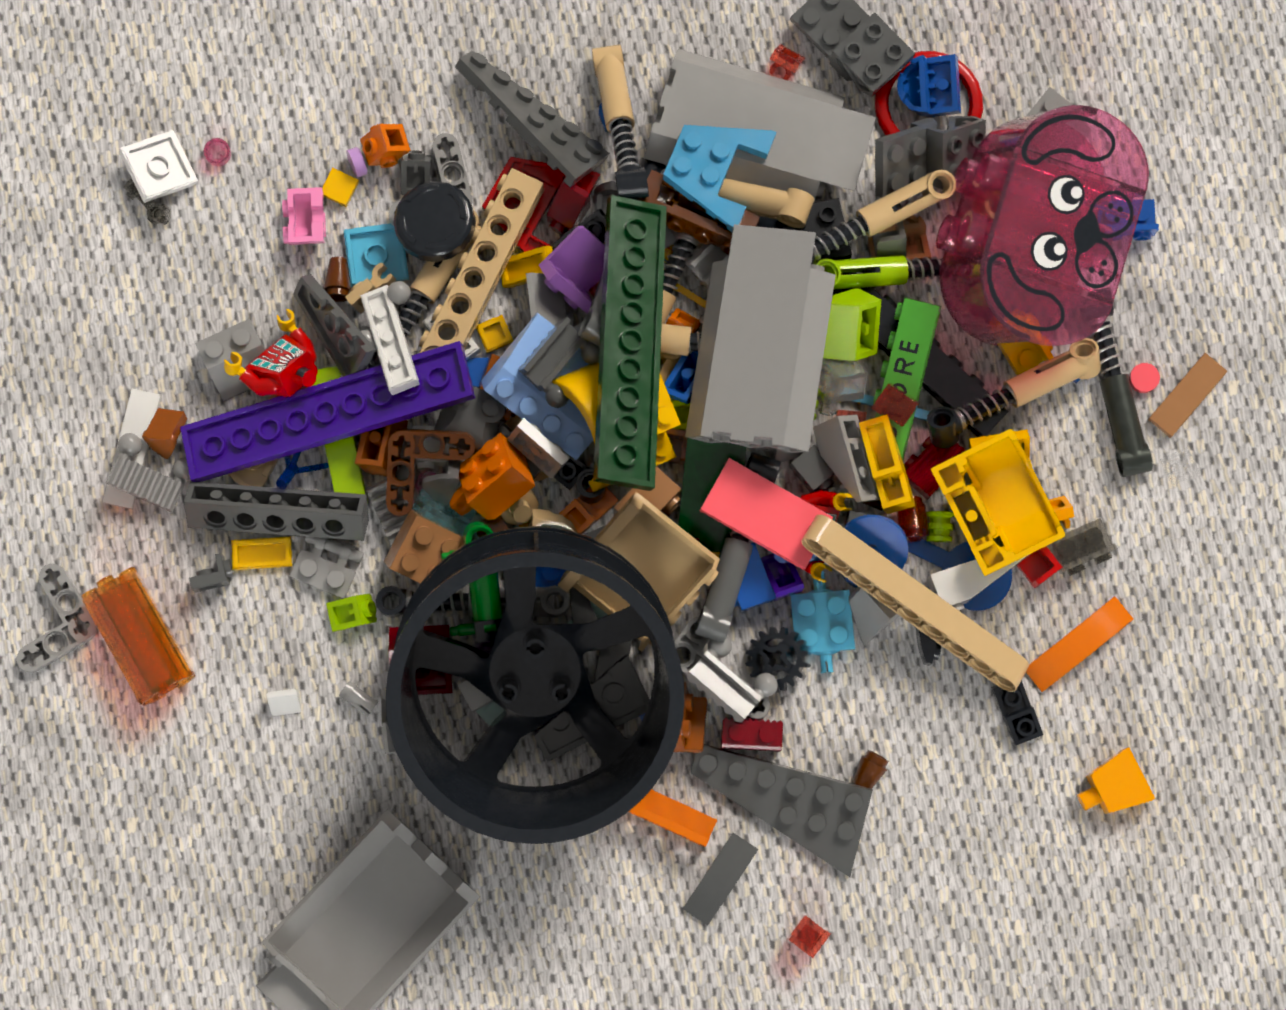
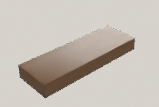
(1187, 395)

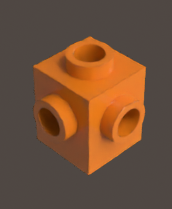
(385, 145)

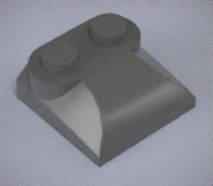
(477, 417)

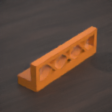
(675, 817)

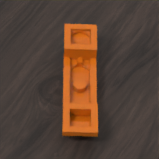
(1078, 644)

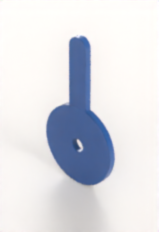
(880, 532)
(961, 554)

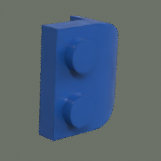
(931, 86)

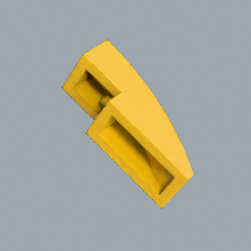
(886, 464)

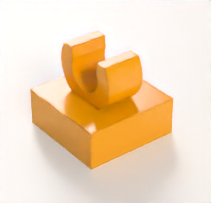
(1063, 510)

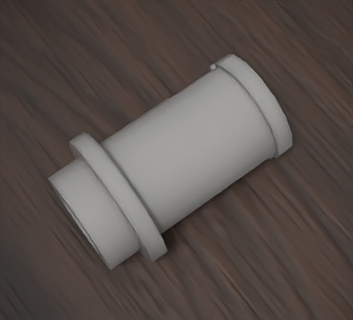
(358, 698)

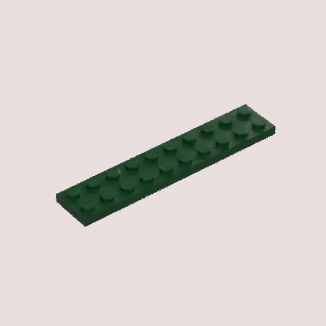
(630, 344)

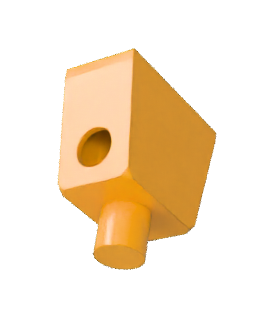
(1116, 784)

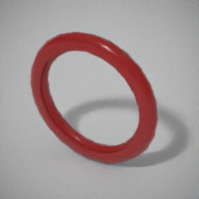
(966, 76)

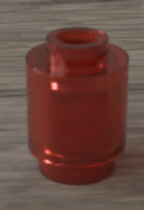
(914, 521)

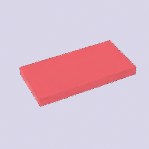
(761, 512)

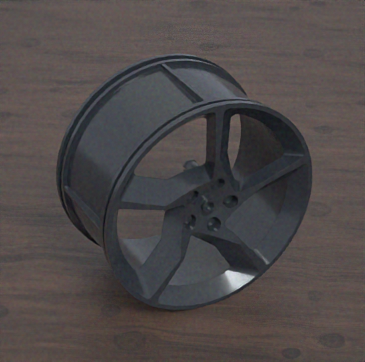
(534, 677)

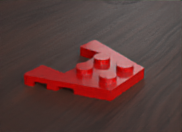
(552, 181)

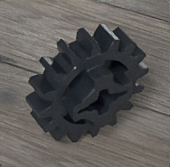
(784, 648)

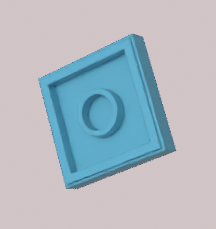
(373, 246)

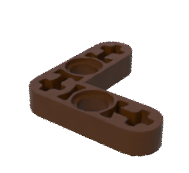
(417, 450)

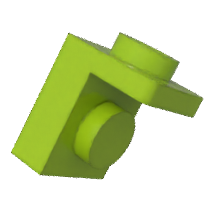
(351, 612)

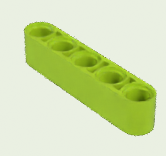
(341, 454)

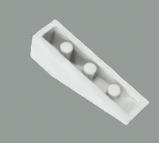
(963, 582)

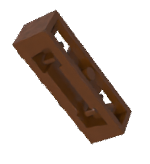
(690, 216)

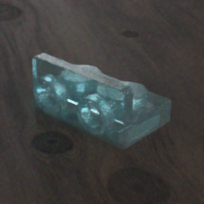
(441, 513)

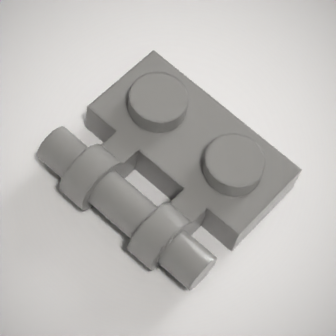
(322, 573)

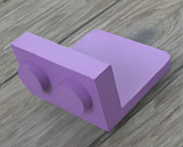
(575, 267)

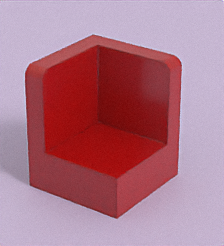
(1039, 566)

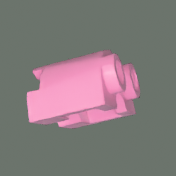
(305, 216)

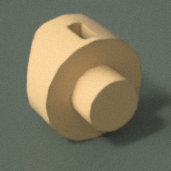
(521, 510)

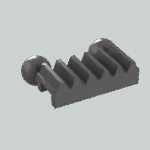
(552, 357)

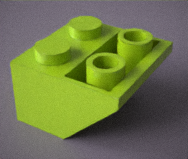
(853, 326)

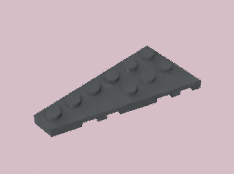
(534, 121)
(804, 806)

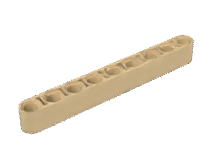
(915, 603)

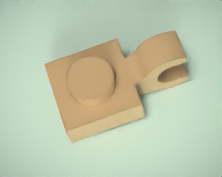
(368, 285)

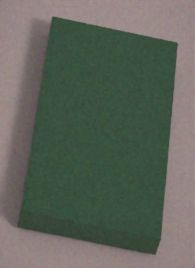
(701, 469)

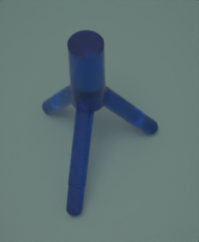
(292, 469)

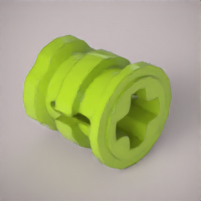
(940, 526)

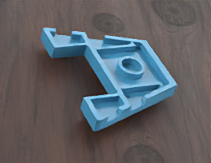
(703, 161)

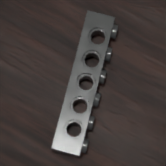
(276, 511)

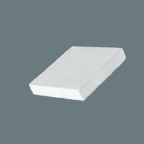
(158, 166)

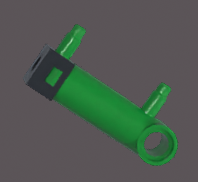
(484, 598)

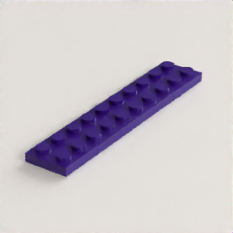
(323, 414)

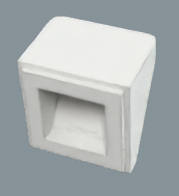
(284, 702)

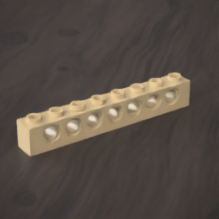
(510, 186)

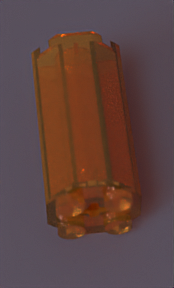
(138, 636)

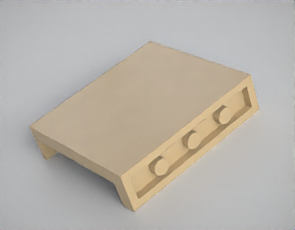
(661, 552)

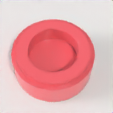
(1144, 378)

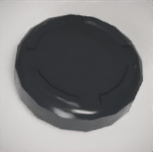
(434, 221)

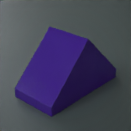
(782, 577)

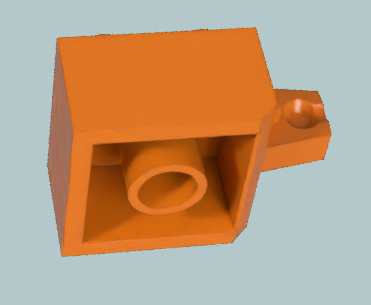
(492, 479)

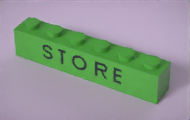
(909, 356)

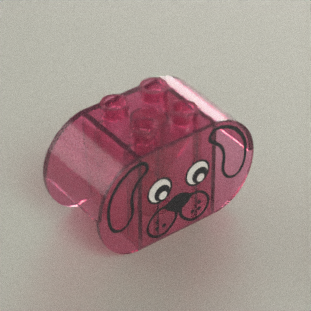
(1042, 227)

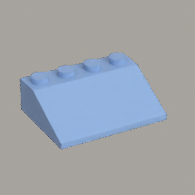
(512, 389)

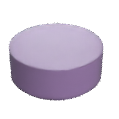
(356, 162)

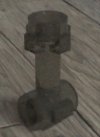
(156, 213)

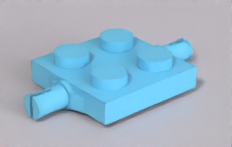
(824, 621)

